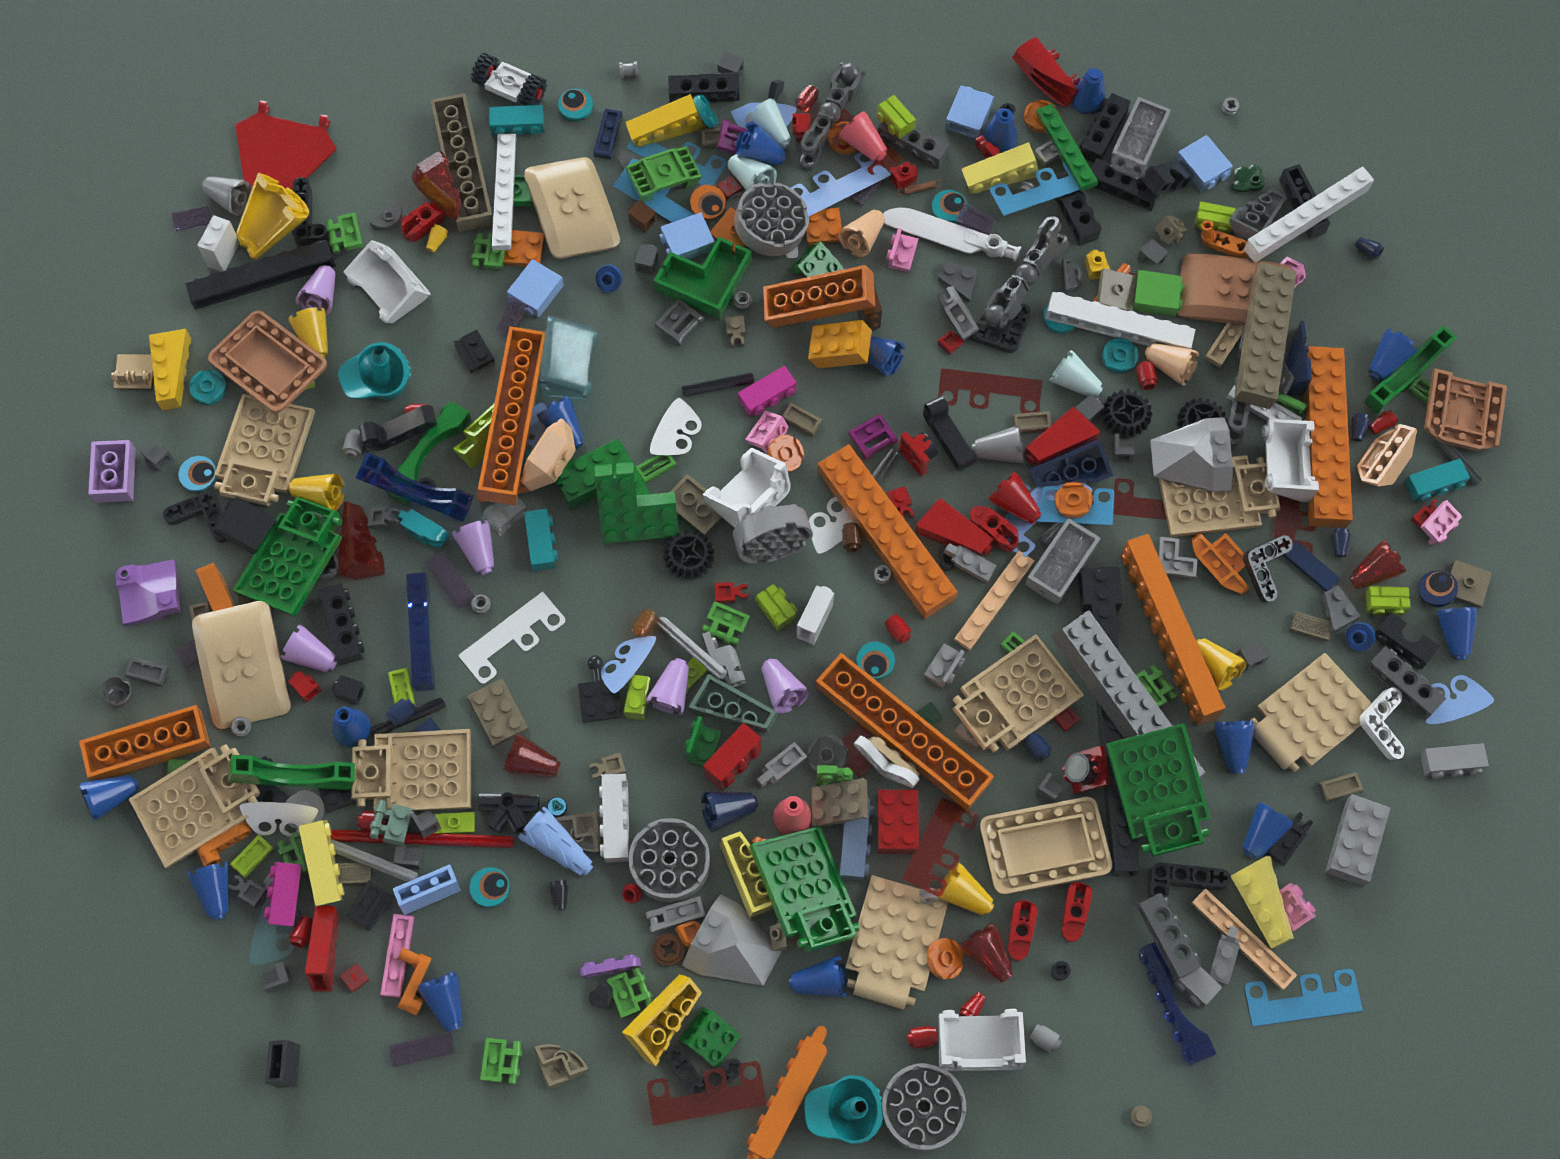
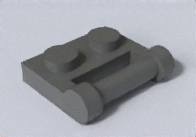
(675, 318)

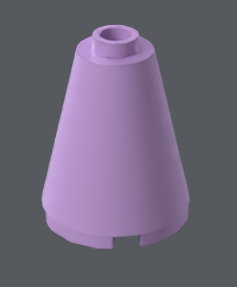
(318, 290)
(476, 545)
(308, 651)
(782, 686)
(670, 690)

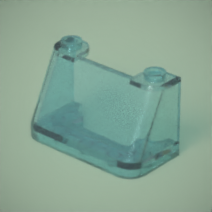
(566, 359)

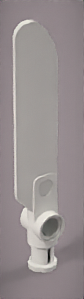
(948, 233)

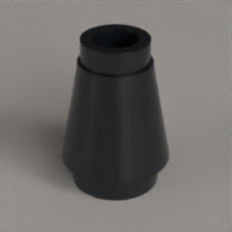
(559, 893)

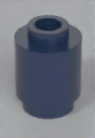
(400, 711)
(1037, 746)

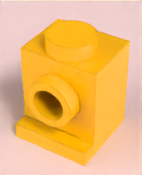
(1094, 263)

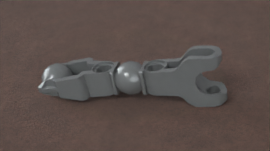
(830, 112)
(1015, 289)
(1239, 410)

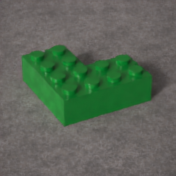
(705, 286)
(578, 476)
(631, 516)

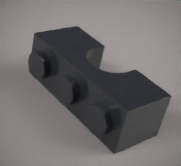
(1163, 176)
(1391, 634)

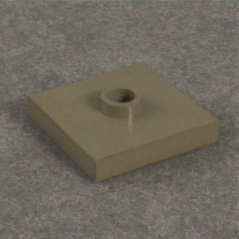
(1116, 289)
(1471, 583)

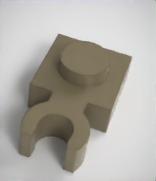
(735, 329)
(610, 765)

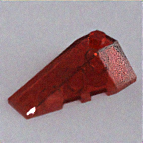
(436, 184)
(357, 549)

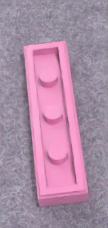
(395, 968)

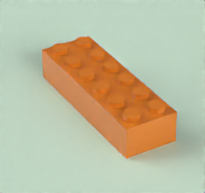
(819, 296)
(145, 744)

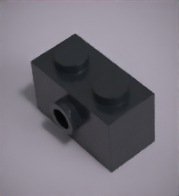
(282, 1064)

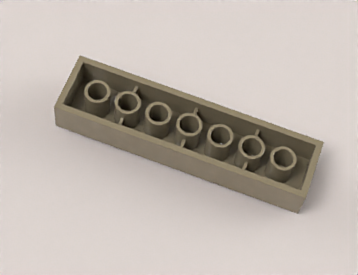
(461, 150)
(1265, 335)

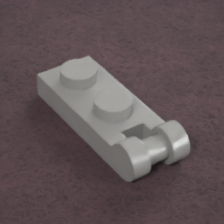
(676, 914)

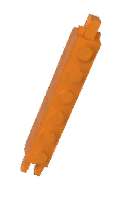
(789, 1096)

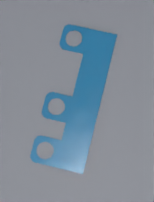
(708, 173)
(1048, 190)
(660, 203)
(1098, 514)
(1310, 1005)

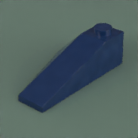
(1298, 362)
(1080, 465)

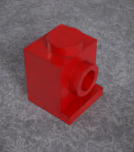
(800, 124)
(903, 175)
(304, 686)

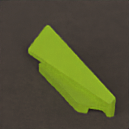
(474, 446)

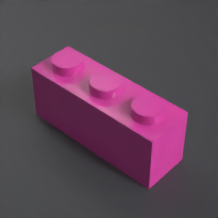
(767, 391)
(283, 893)

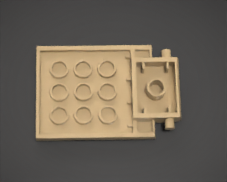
(262, 451)
(1201, 511)
(1015, 696)
(1310, 714)
(415, 770)
(192, 805)
(893, 943)

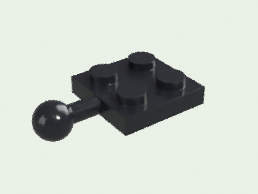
(596, 699)

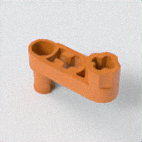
(1234, 247)
(210, 851)
(409, 1001)

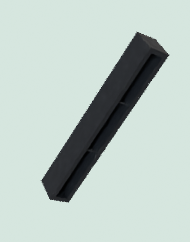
(259, 274)

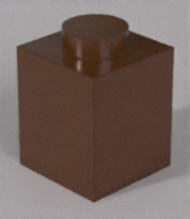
(642, 216)

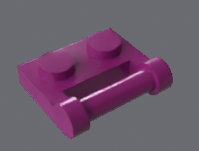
(728, 140)
(870, 431)

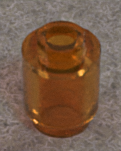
(645, 623)

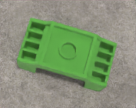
(663, 172)

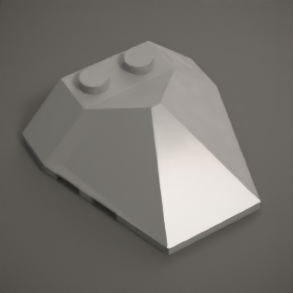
(1195, 455)
(731, 946)

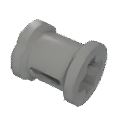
(628, 69)

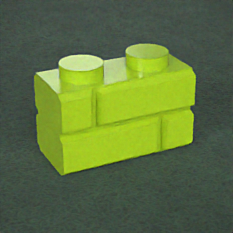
(896, 117)
(1217, 214)
(1386, 600)
(776, 607)
(636, 698)

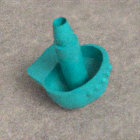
(375, 372)
(845, 1110)

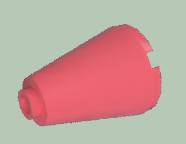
(864, 137)
(792, 815)

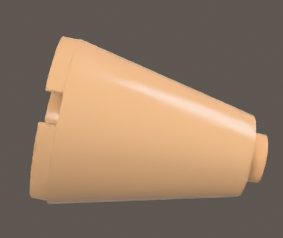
(862, 233)
(1173, 361)

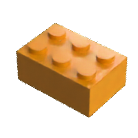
(840, 344)

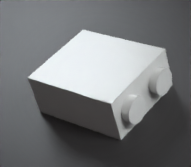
(218, 243)
(815, 614)

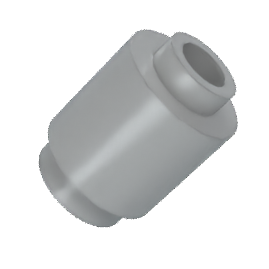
(353, 444)
(1045, 1038)

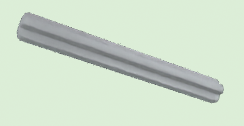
(693, 649)
(374, 862)

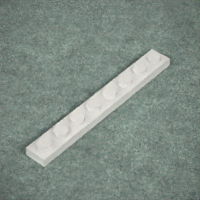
(504, 192)

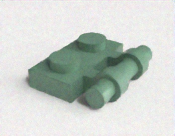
(397, 824)

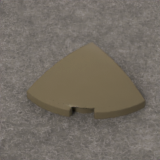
(583, 829)
(558, 1065)

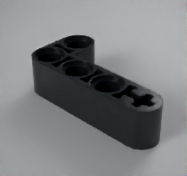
(306, 228)
(398, 429)
(946, 432)
(1189, 878)

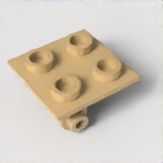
(133, 372)

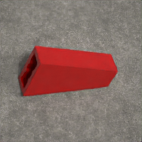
(1065, 434)
(948, 526)
(322, 949)

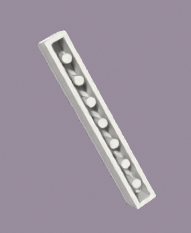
(1308, 214)
(1117, 322)

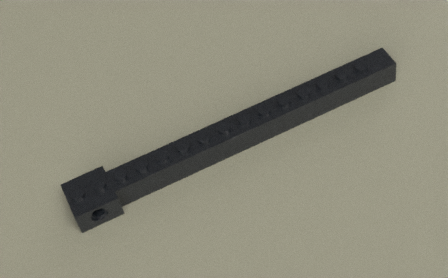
(1102, 596)

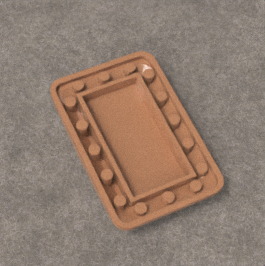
(1217, 287)
(267, 361)

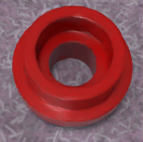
(631, 897)

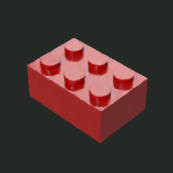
(733, 757)
(897, 821)

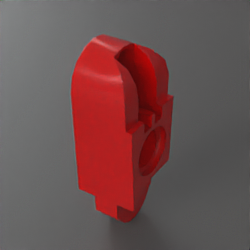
(416, 227)
(984, 517)
(1071, 926)
(1018, 945)

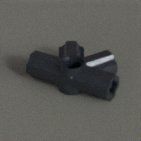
(513, 814)

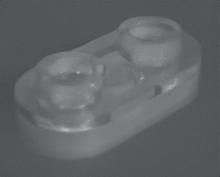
(1129, 165)

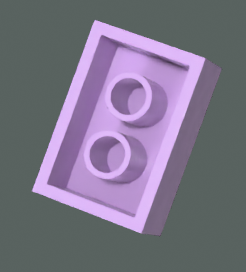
(112, 471)

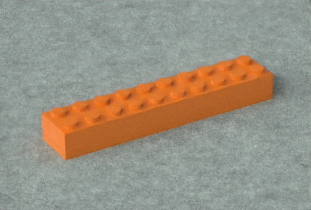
(511, 416)
(1330, 439)
(887, 531)
(1172, 630)
(904, 731)

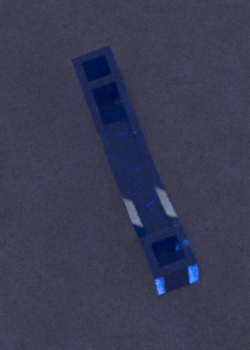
(381, 474)
(419, 631)
(1194, 1042)

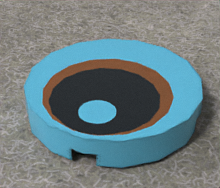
(197, 474)

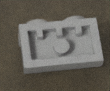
(943, 666)

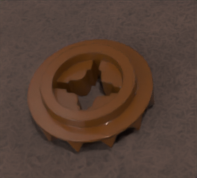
(666, 940)

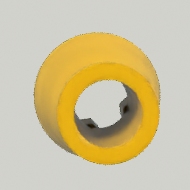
(436, 238)

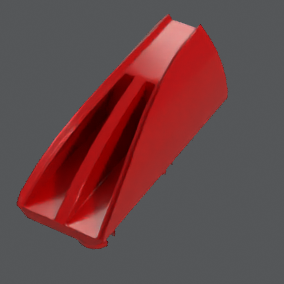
(1045, 71)

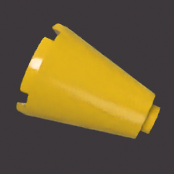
(311, 329)
(319, 489)
(1221, 663)
(966, 892)

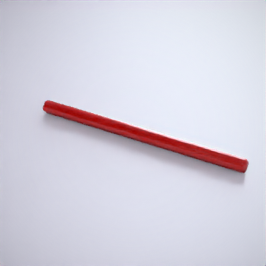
(434, 839)

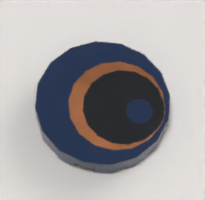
(1438, 588)

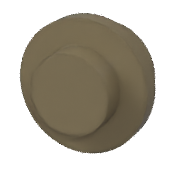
(1141, 1116)

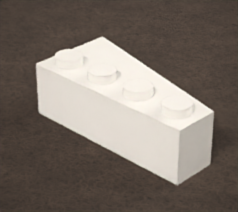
(615, 818)

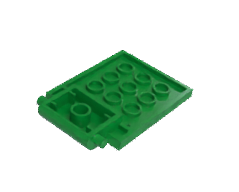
(291, 557)
(1160, 789)
(806, 888)

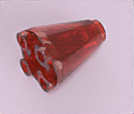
(1377, 567)
(530, 759)
(989, 952)

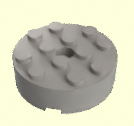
(771, 219)
(772, 533)
(669, 881)
(907, 1123)

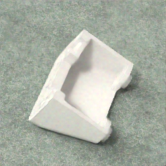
(386, 281)
(1289, 459)
(759, 484)
(981, 1041)

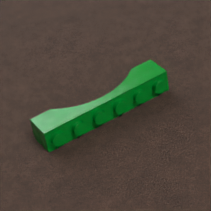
(1411, 370)
(450, 423)
(258, 771)

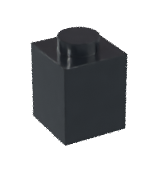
(348, 689)

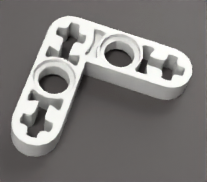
(1378, 718)
(880, 763)

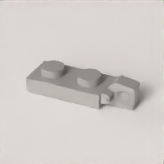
(970, 562)
(781, 765)
(1225, 956)

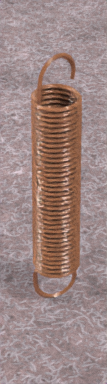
(920, 187)

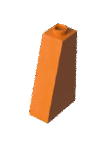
(215, 587)

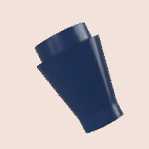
(1370, 248)
(1359, 426)
(1341, 541)

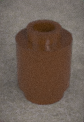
(851, 537)

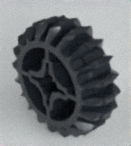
(1132, 405)
(1198, 411)
(676, 546)

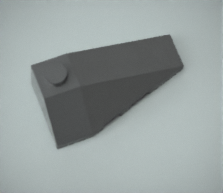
(1257, 214)

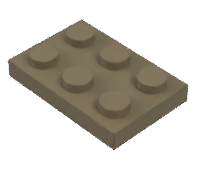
(692, 507)
(498, 712)
(839, 802)

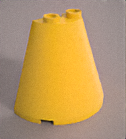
(269, 216)

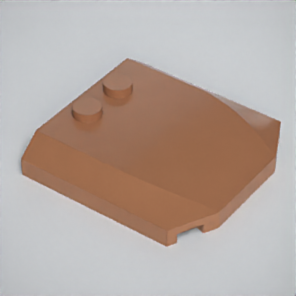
(1464, 411)

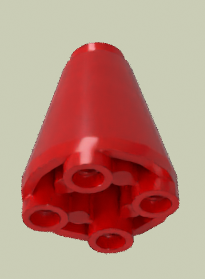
(1016, 499)

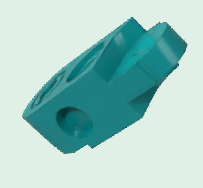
(422, 528)

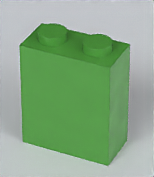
(1158, 293)

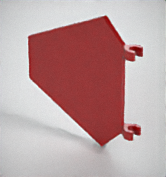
(281, 147)

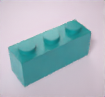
(516, 120)
(1437, 480)
(540, 539)

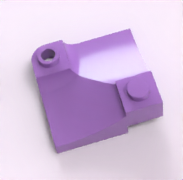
(148, 592)

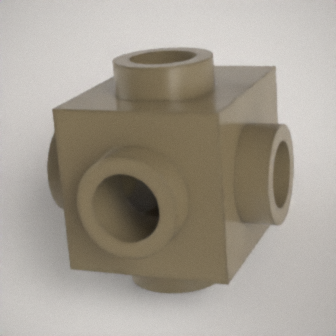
(1171, 230)
(778, 939)

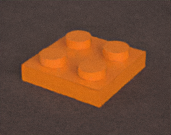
(824, 227)
(524, 248)

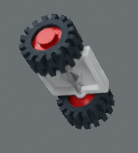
(508, 80)

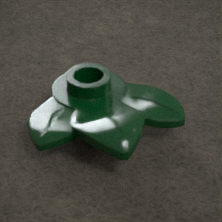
(1247, 178)

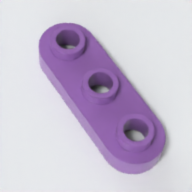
(610, 966)

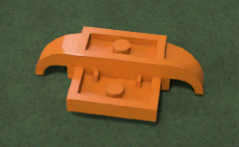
(1223, 561)

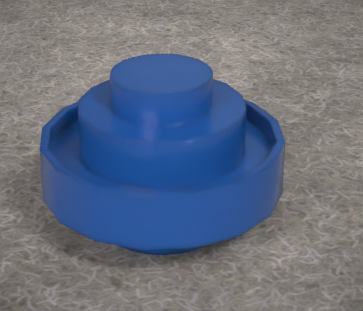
(608, 278)
(1360, 636)

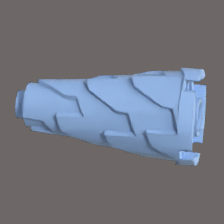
(554, 841)

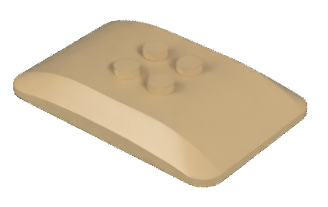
(572, 207)
(241, 664)
(1045, 845)

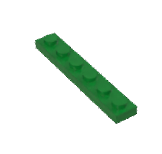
(1066, 147)

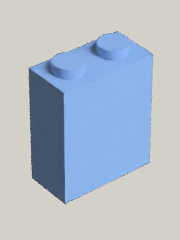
(969, 112)
(1205, 163)
(687, 237)
(536, 287)

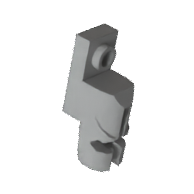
(958, 313)
(727, 658)

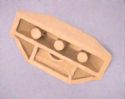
(549, 456)
(1387, 456)

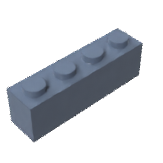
(856, 847)

